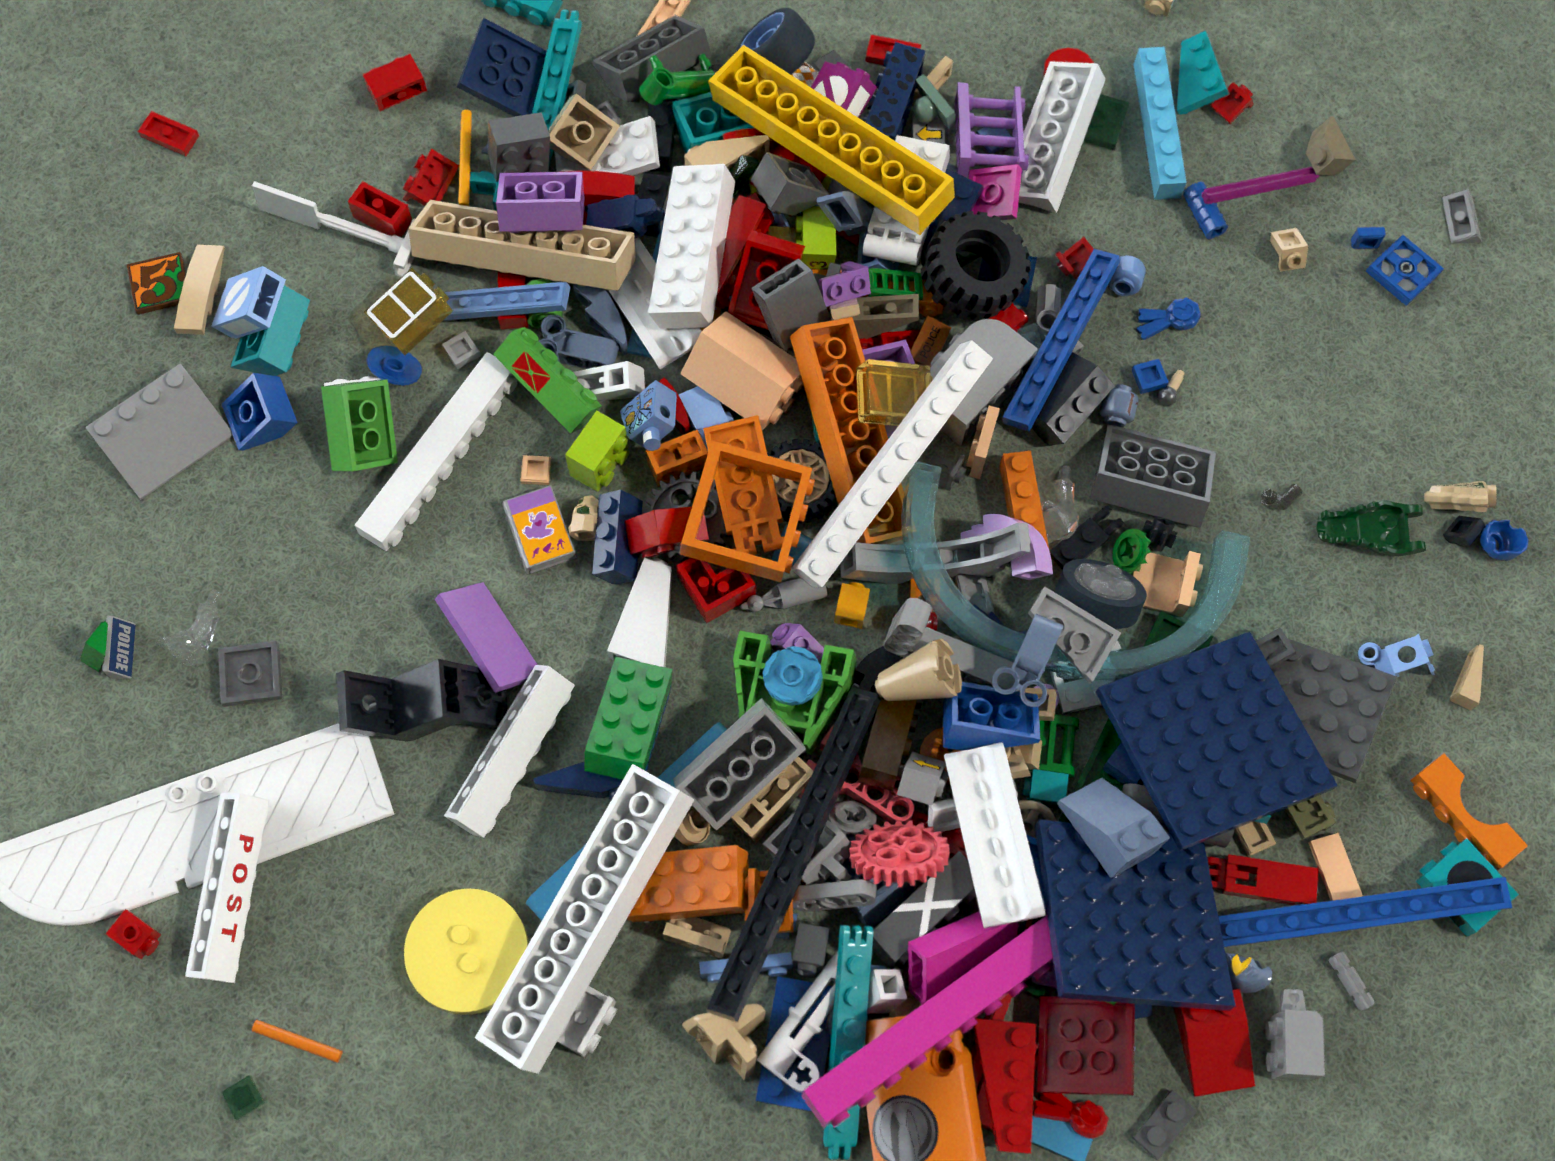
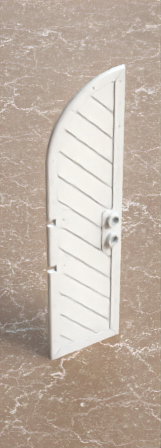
(150, 841)

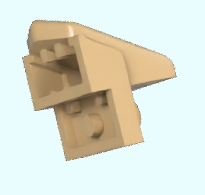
(728, 1038)

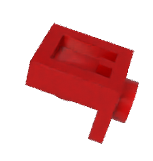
(1235, 103)

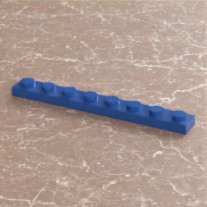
(1061, 340)

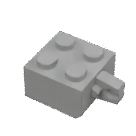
(827, 856)
(1295, 1040)

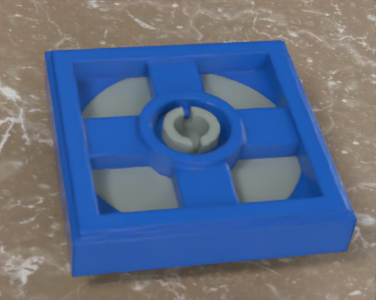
(1404, 270)

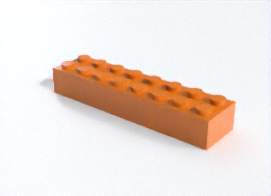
(828, 365)

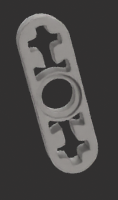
(834, 895)

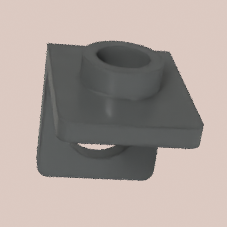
(955, 472)

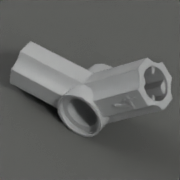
(1047, 310)

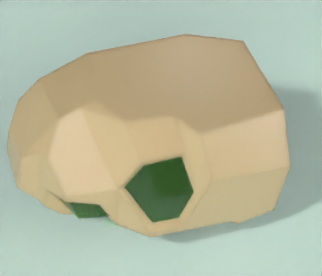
(584, 519)

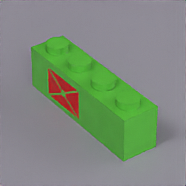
(547, 379)

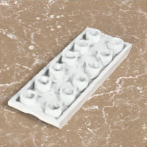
(634, 300)
(994, 835)

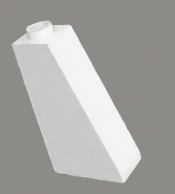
(645, 618)

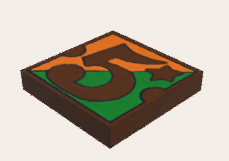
(157, 282)

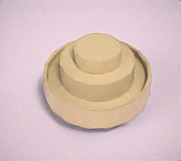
(693, 828)

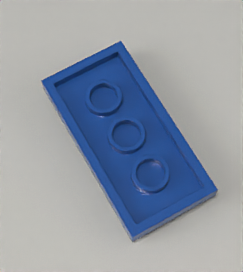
(770, 1087)

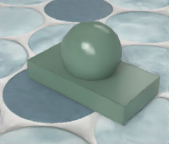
(932, 104)

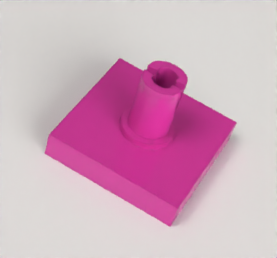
(1000, 190)

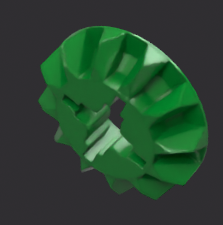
(1124, 547)

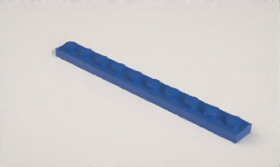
(1365, 912)

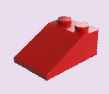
(760, 259)
(1216, 1048)

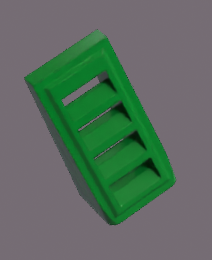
(895, 276)

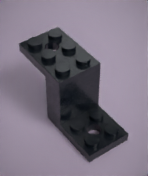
(418, 701)

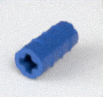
(1207, 215)

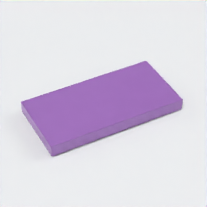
(487, 635)

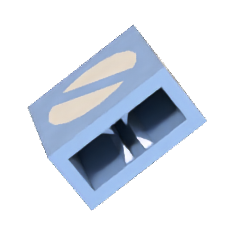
(248, 302)

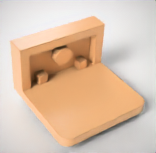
(1170, 582)

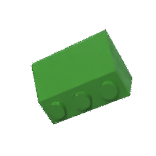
(359, 425)

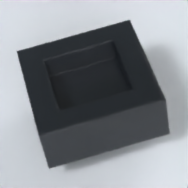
(1464, 530)

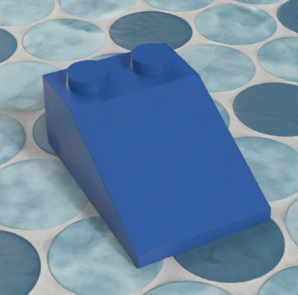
(986, 717)

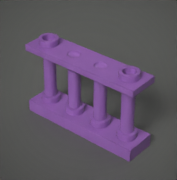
(967, 139)

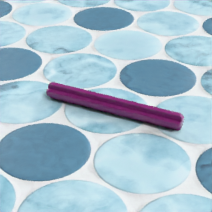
(1259, 185)

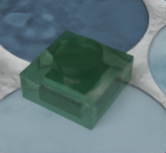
(243, 1097)

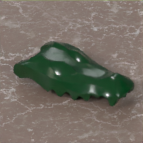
(1376, 527)

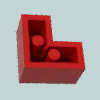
(660, 531)
(712, 592)

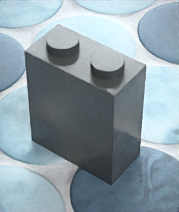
(790, 301)

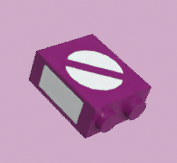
(845, 86)

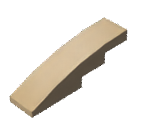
(199, 289)

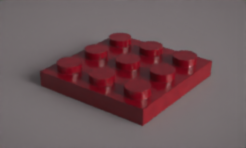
(1086, 1047)

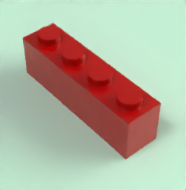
(744, 217)

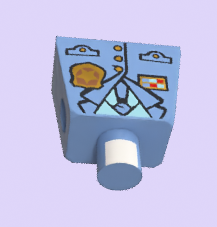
(650, 415)

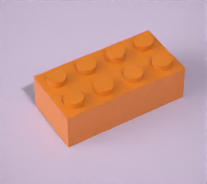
(695, 885)

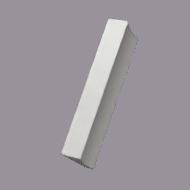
(1058, 130)

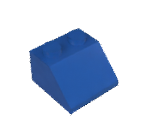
(259, 411)

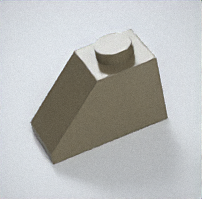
(1328, 149)

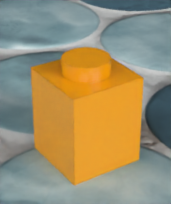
(852, 605)

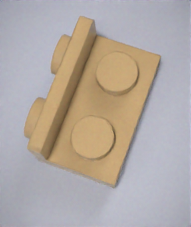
(698, 935)

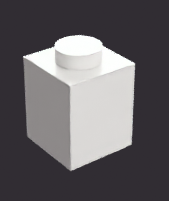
(885, 991)

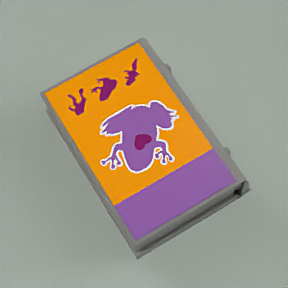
(538, 529)

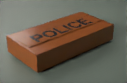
(929, 341)

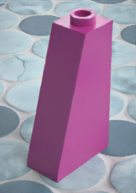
(951, 952)

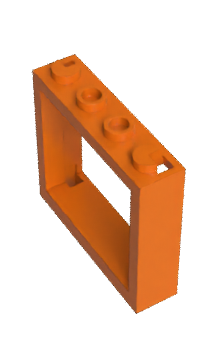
(732, 558)

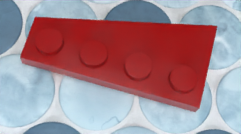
(1008, 1072)

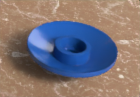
(392, 364)

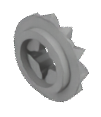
(853, 811)

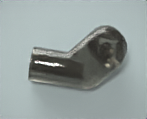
(1273, 500)

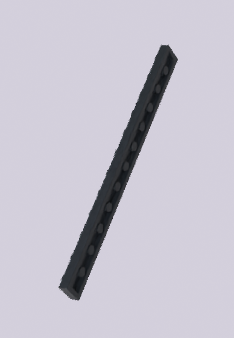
(793, 856)

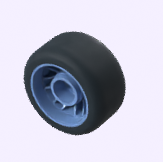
(781, 39)

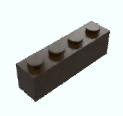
(888, 743)

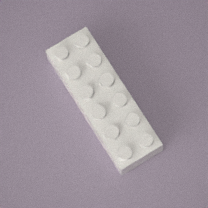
(692, 246)

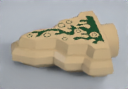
(1462, 496)

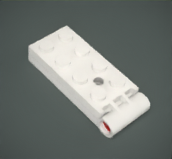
(887, 236)

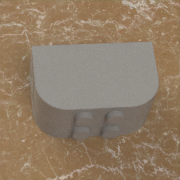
(1010, 363)

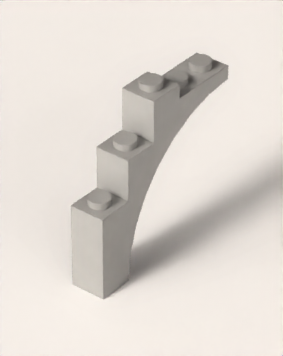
(973, 555)

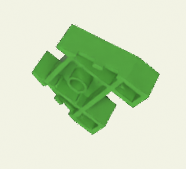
(809, 718)

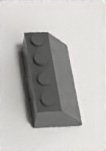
(674, 43)

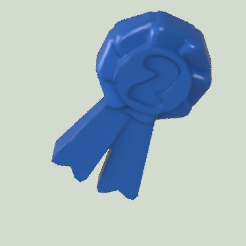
(1181, 314)

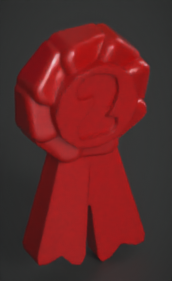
(1085, 1117)

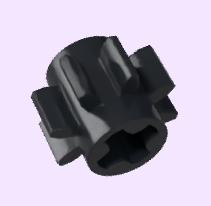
(1160, 533)

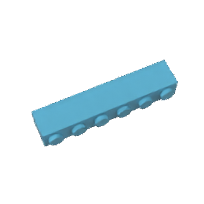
(1159, 123)

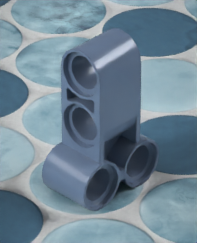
(577, 347)
(1031, 659)

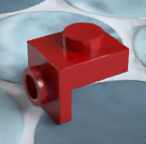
(1075, 258)

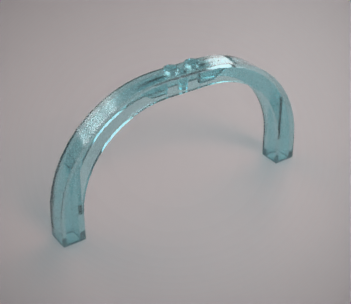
(923, 557)

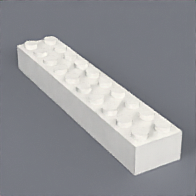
(584, 920)

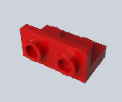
(431, 179)

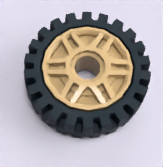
(823, 493)

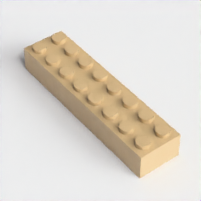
(473, 239)

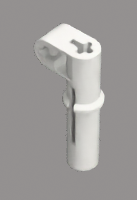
(783, 1049)

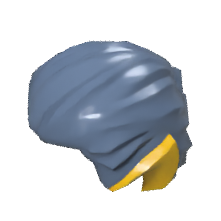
(1247, 974)

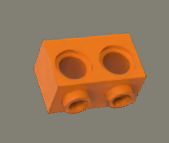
(677, 455)

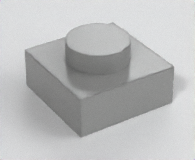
(461, 350)

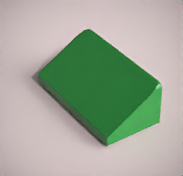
(95, 647)

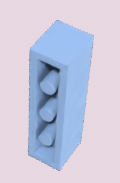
(703, 410)

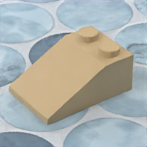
(727, 151)

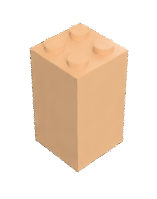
(743, 370)

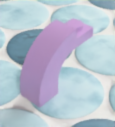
(1029, 566)

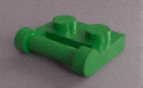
(1047, 736)

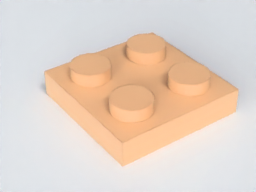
(982, 441)

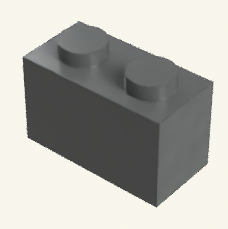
(810, 950)

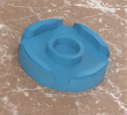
(792, 675)

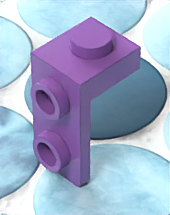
(847, 285)
(796, 635)

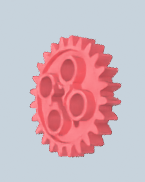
(899, 853)

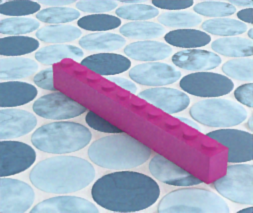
(930, 1026)

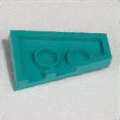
(1199, 74)

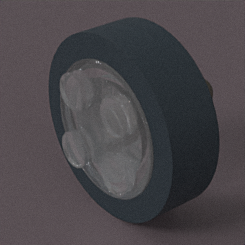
(1102, 591)

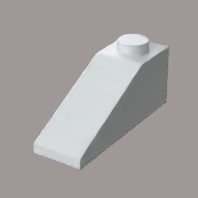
(613, 381)

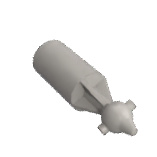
(786, 595)

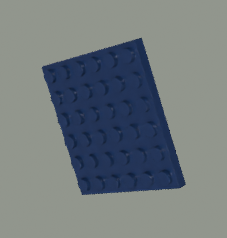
(1215, 740)
(1135, 935)

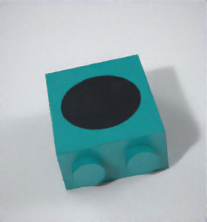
(1460, 865)

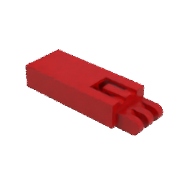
(1274, 880)

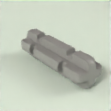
(1351, 981)

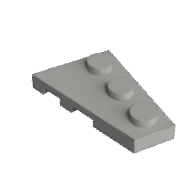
(1083, 637)

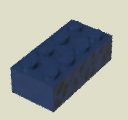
(895, 90)

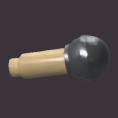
(1168, 395)

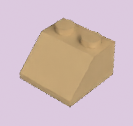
(581, 132)

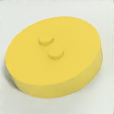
(464, 950)

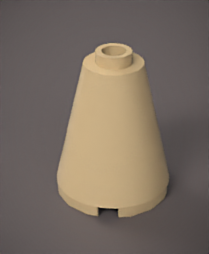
(922, 675)

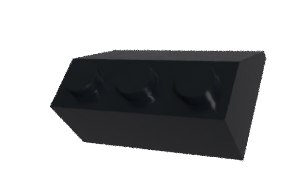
(1071, 400)

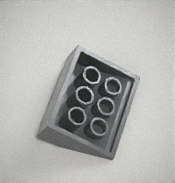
(1154, 476)

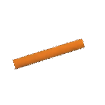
(297, 1041)

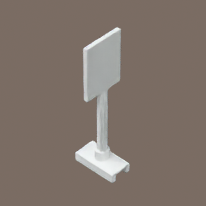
(306, 213)

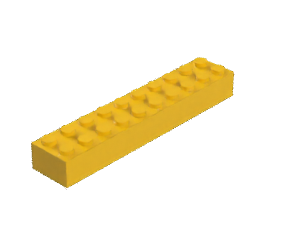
(832, 139)

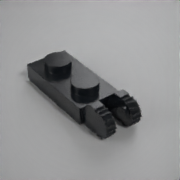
(1085, 539)

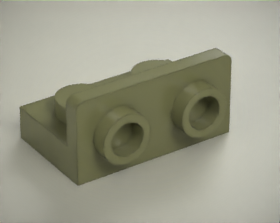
(1311, 816)

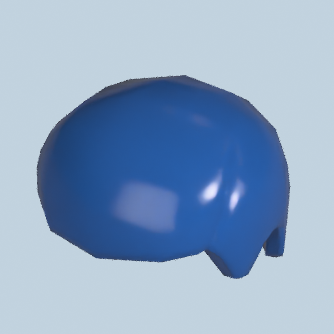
(1514, 539)

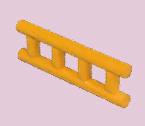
(465, 157)

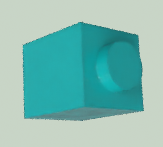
(1045, 787)

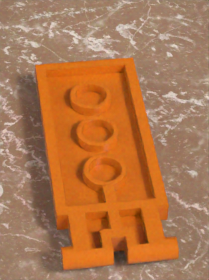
(746, 495)

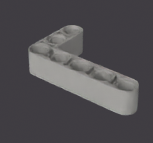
(910, 633)

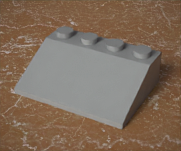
(160, 431)

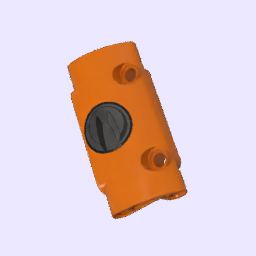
(929, 1110)

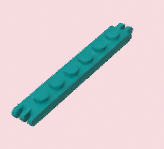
(558, 67)
(849, 1023)

